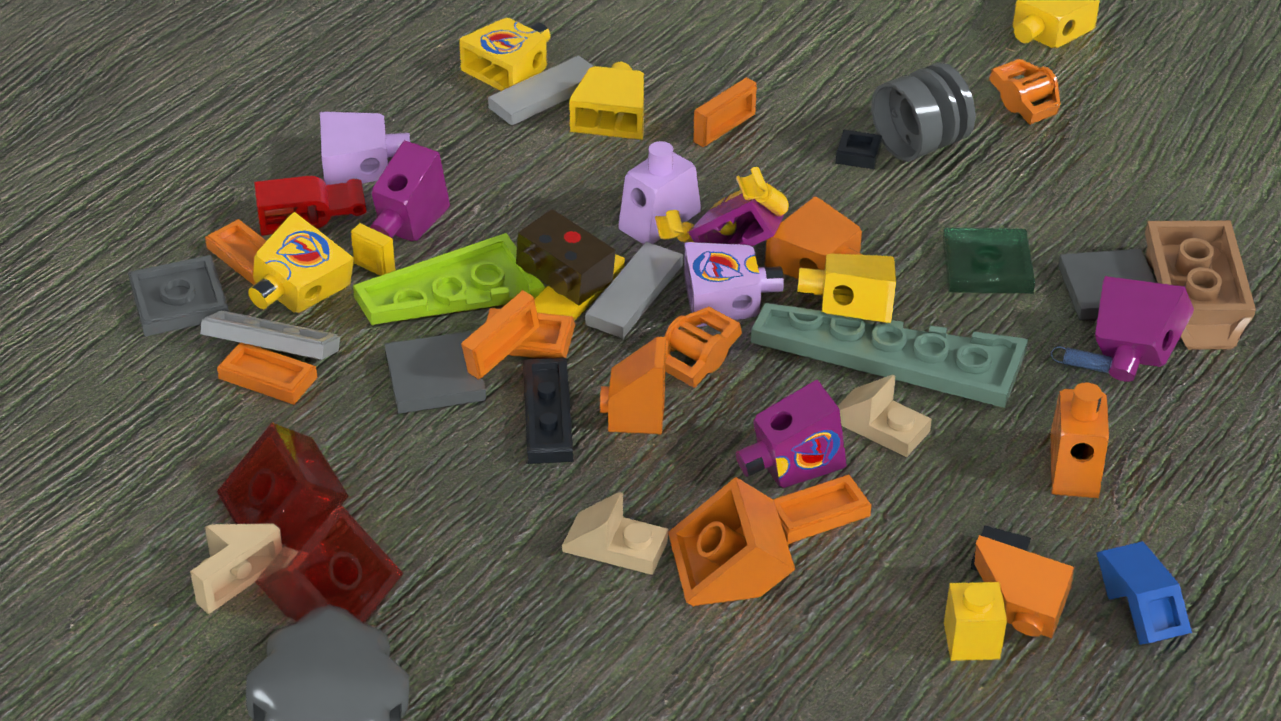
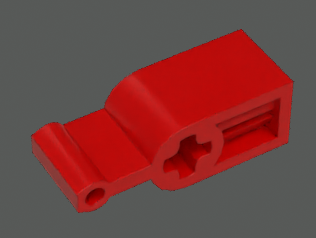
(308, 198)

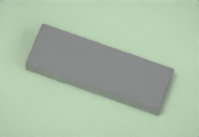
(539, 91)
(634, 290)
(270, 334)

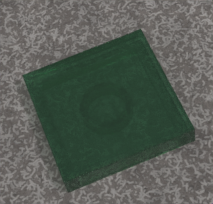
(988, 260)

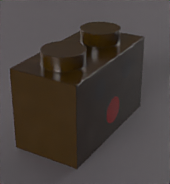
(565, 257)

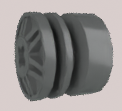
(923, 111)

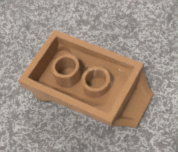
(1210, 267)

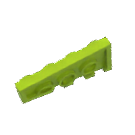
(449, 283)

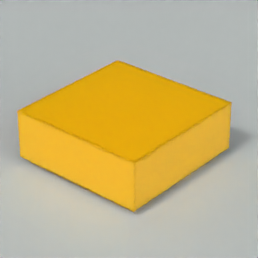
(372, 250)

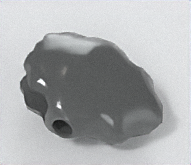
(327, 671)

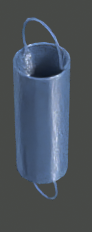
(1086, 360)

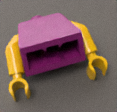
(737, 219)

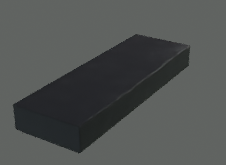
(547, 411)

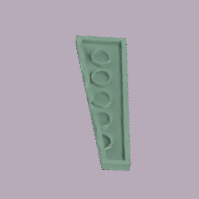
(967, 367)

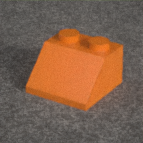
(731, 547)

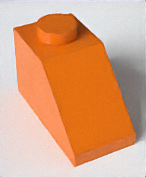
(637, 391)
(1030, 585)

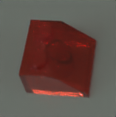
(281, 482)
(332, 565)

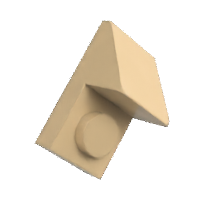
(876, 416)
(610, 538)
(235, 561)

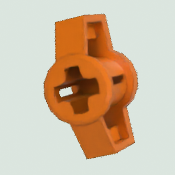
(1021, 93)
(699, 345)

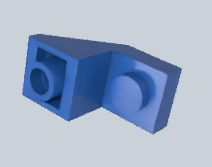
(1150, 590)

